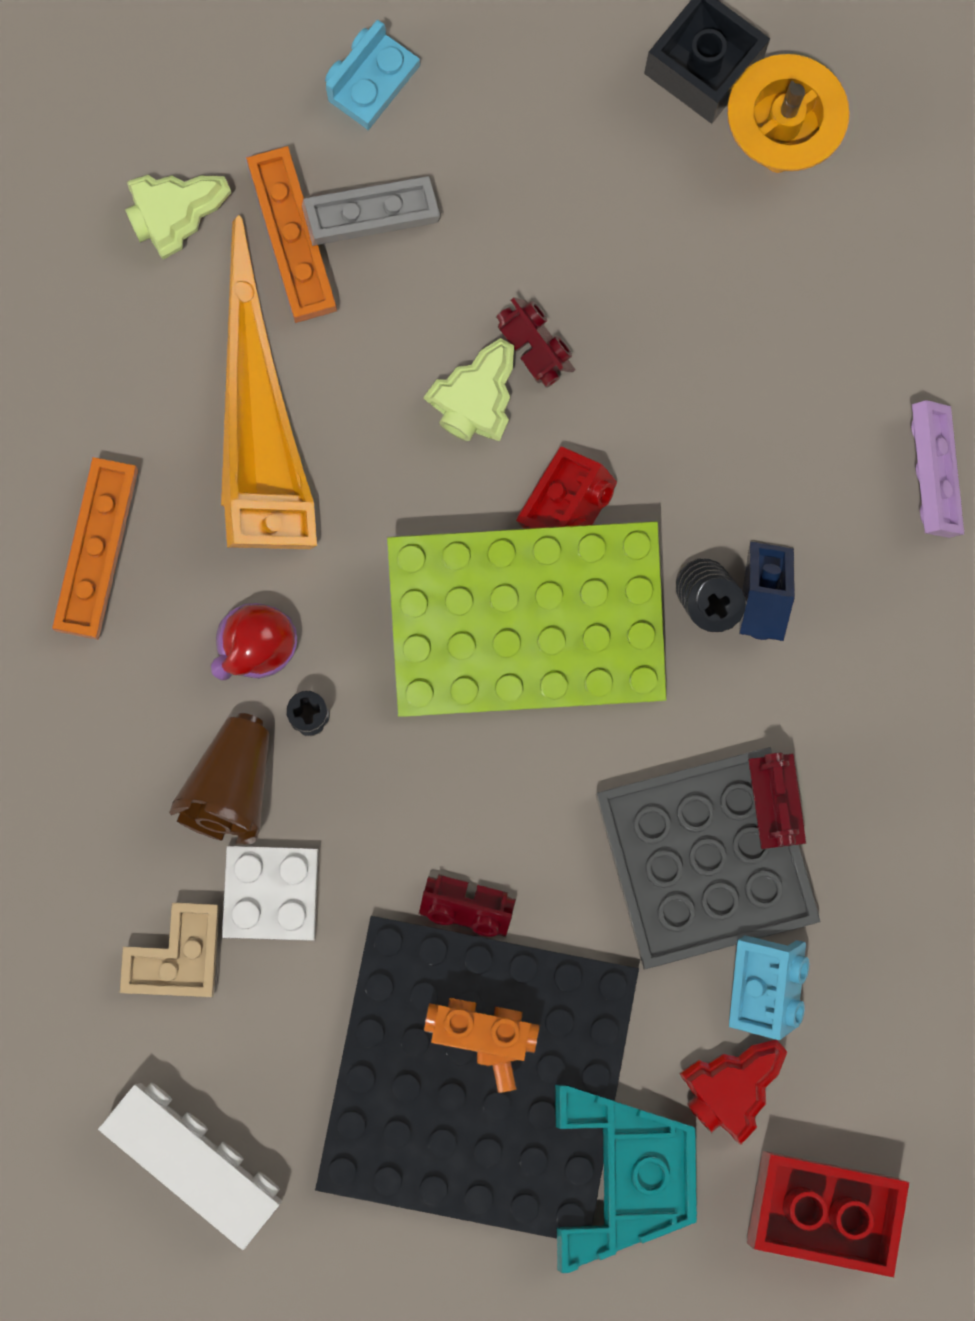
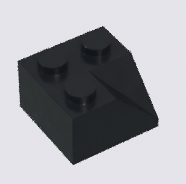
(705, 56)

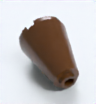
(227, 783)

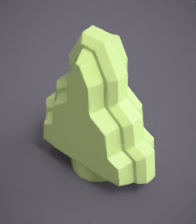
(172, 209)
(476, 394)

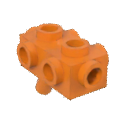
(494, 1038)

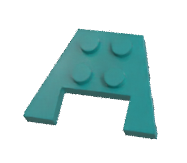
(645, 1177)

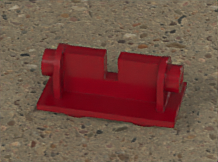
(527, 326)
(777, 800)
(446, 904)

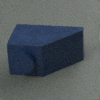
(768, 591)

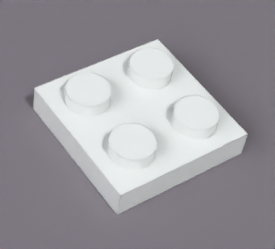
(270, 893)

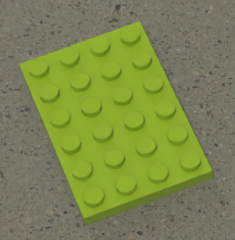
(527, 618)

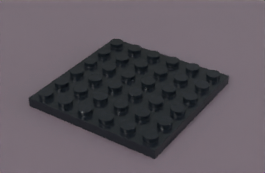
(426, 1121)

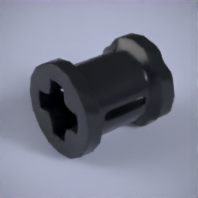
(295, 707)

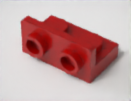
(568, 492)

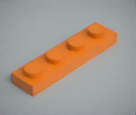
(283, 214)
(95, 548)

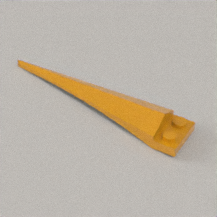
(261, 471)

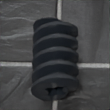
(710, 595)

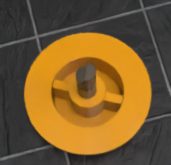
(788, 112)

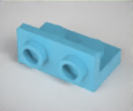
(370, 75)
(768, 987)

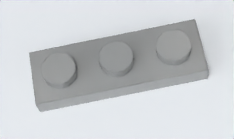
(370, 210)

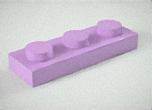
(937, 469)

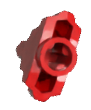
(733, 1088)

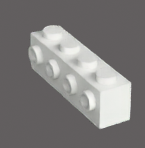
(191, 1164)

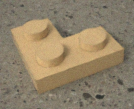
(187, 964)

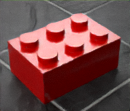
(828, 1214)

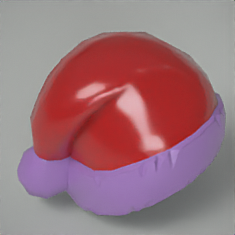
(253, 642)

